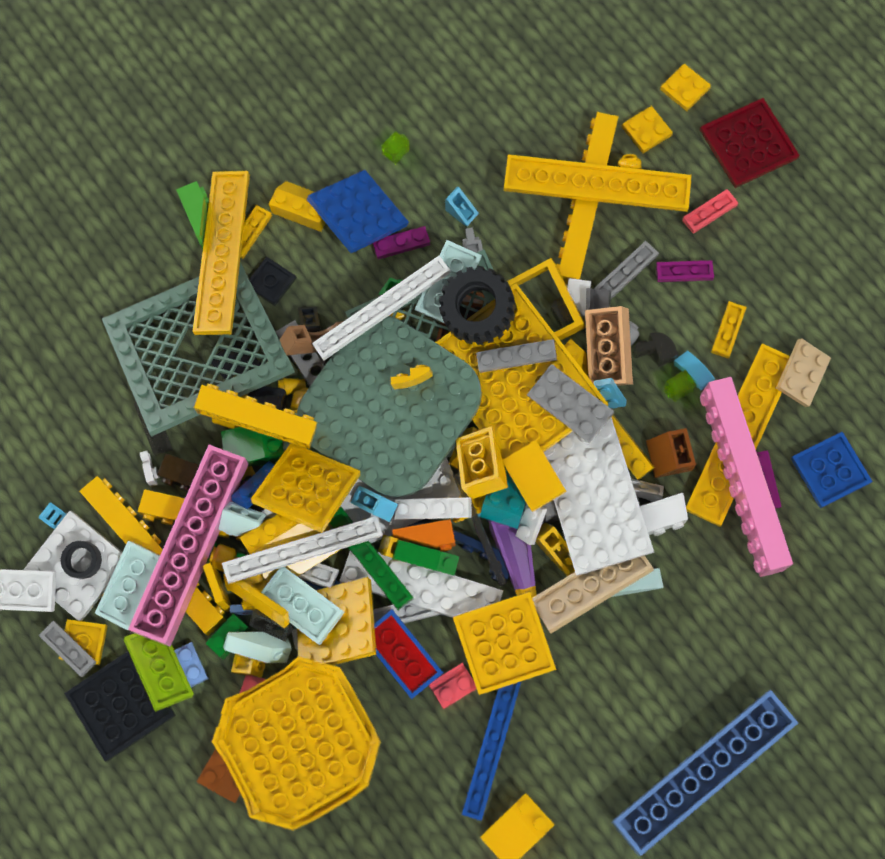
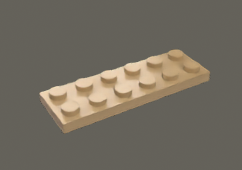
(581, 593)

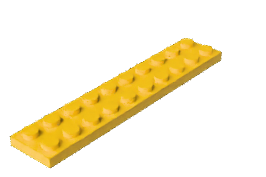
(597, 183)
(221, 253)
(758, 400)

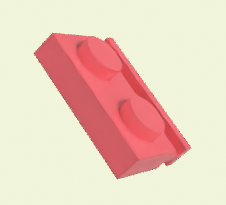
(453, 686)

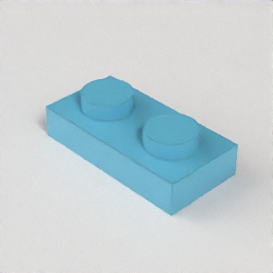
(610, 392)

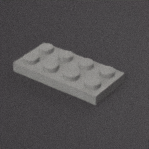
(570, 403)

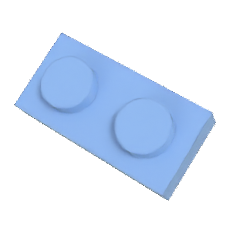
(191, 664)

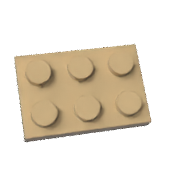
(803, 372)

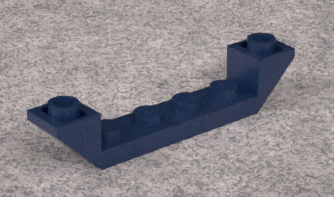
(469, 545)

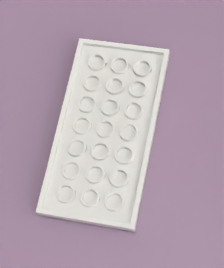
(600, 503)

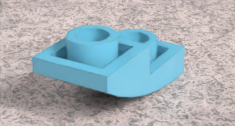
(695, 369)

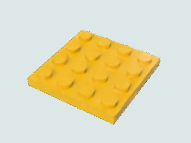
(306, 487)
(354, 632)
(504, 643)

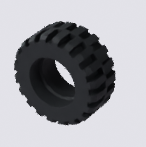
(460, 288)

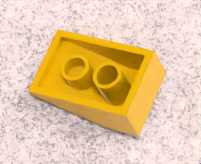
(480, 463)
(517, 829)

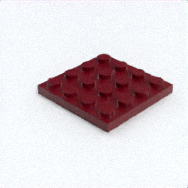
(749, 142)

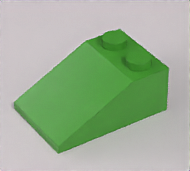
(196, 207)

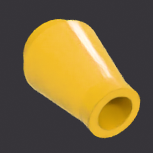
(291, 385)

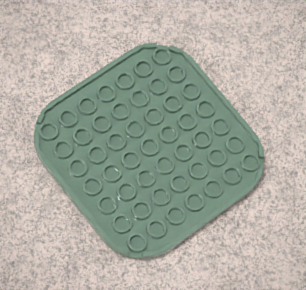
(385, 432)

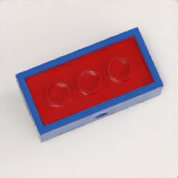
(404, 655)

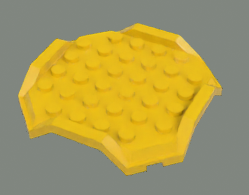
(297, 744)

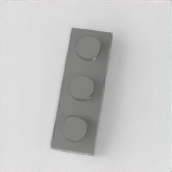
(67, 649)

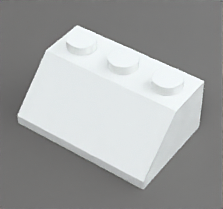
(665, 514)

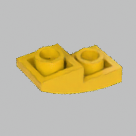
(417, 376)

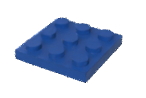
(831, 470)

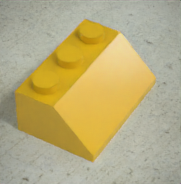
(292, 204)

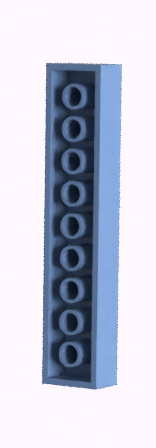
(704, 773)

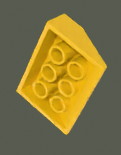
(277, 532)

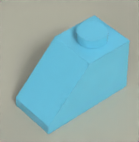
(374, 503)

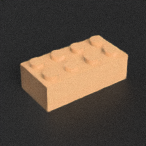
(609, 345)

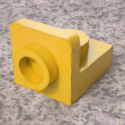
(247, 666)

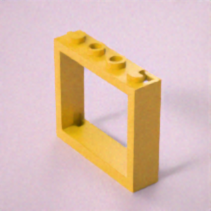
(550, 265)

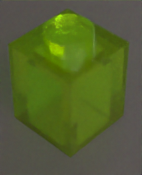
(395, 147)
(679, 386)

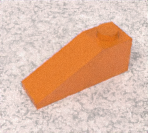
(431, 535)

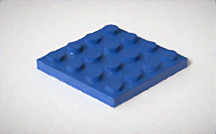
(357, 211)

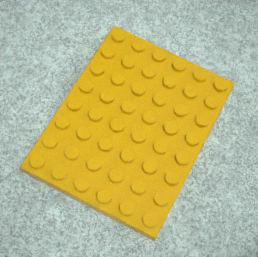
(504, 391)

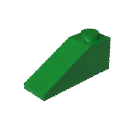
(425, 557)

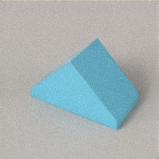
(460, 207)

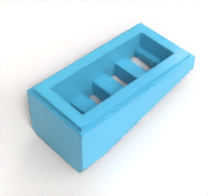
(47, 513)

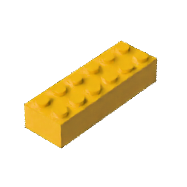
(255, 416)

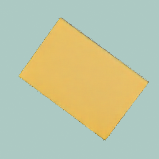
(534, 476)
(217, 587)

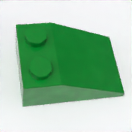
(251, 445)

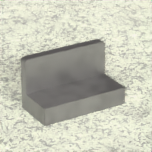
(597, 299)

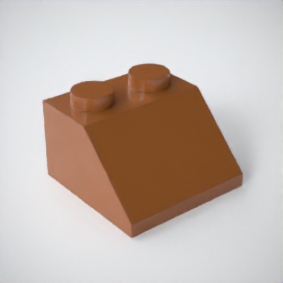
(218, 778)

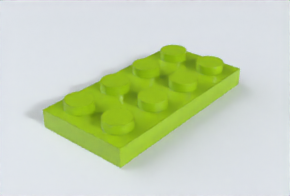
(158, 671)

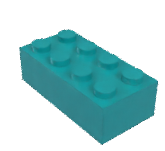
(504, 505)

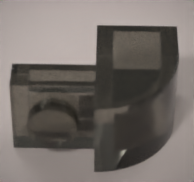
(661, 347)

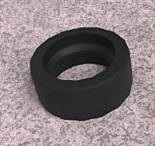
(66, 559)

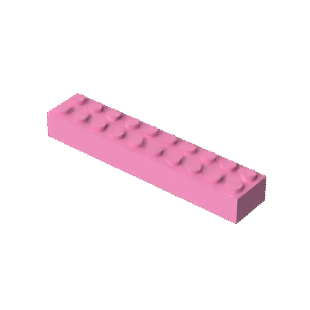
(745, 478)
(188, 546)

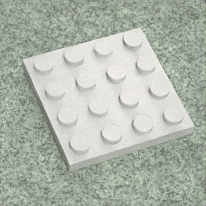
(75, 594)

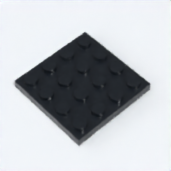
(116, 707)

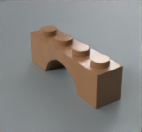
(299, 341)

